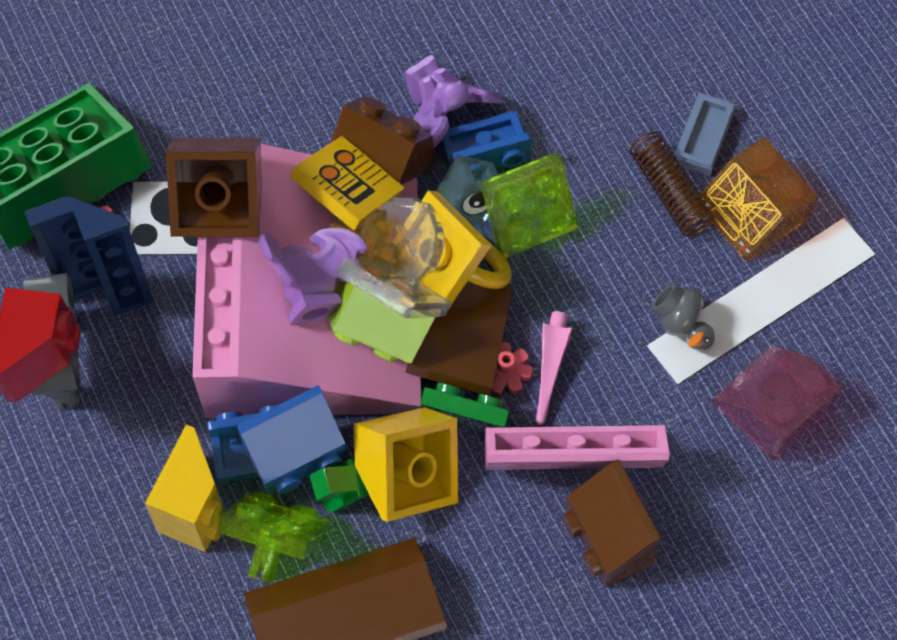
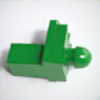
(338, 486)

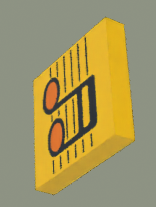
(346, 182)

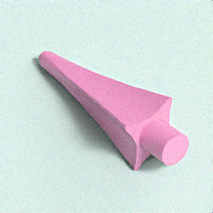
(554, 346)

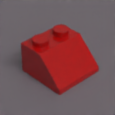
(34, 340)

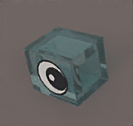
(463, 188)

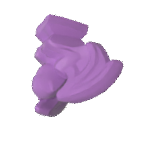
(440, 94)
(311, 277)

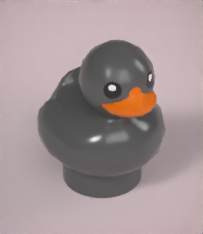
(679, 314)

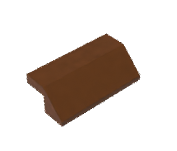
(359, 598)

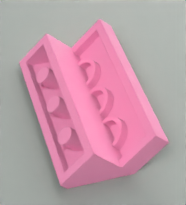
(575, 447)

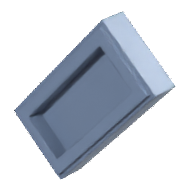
(704, 134)

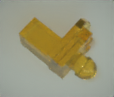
(376, 236)

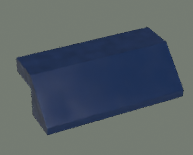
(93, 249)

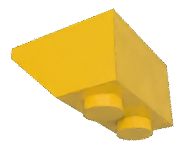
(408, 461)
(185, 496)

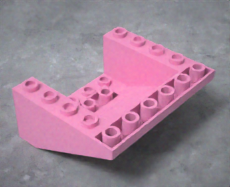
(242, 330)

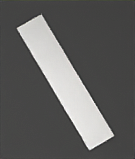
(766, 297)

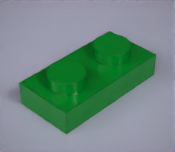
(449, 399)

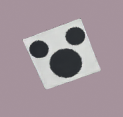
(152, 222)

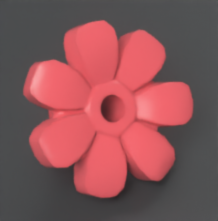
(510, 370)

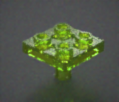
(525, 195)
(272, 530)

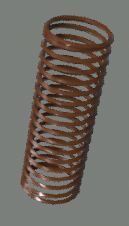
(648, 150)

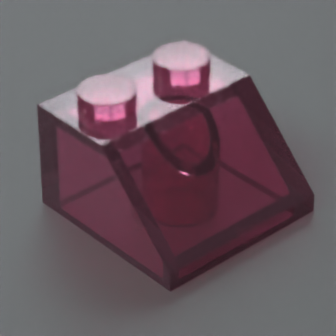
(778, 399)

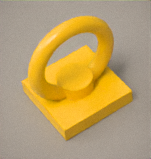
(462, 254)

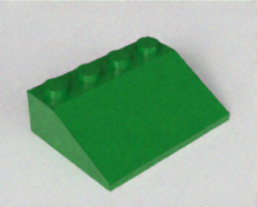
(64, 150)

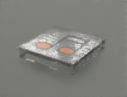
(393, 288)

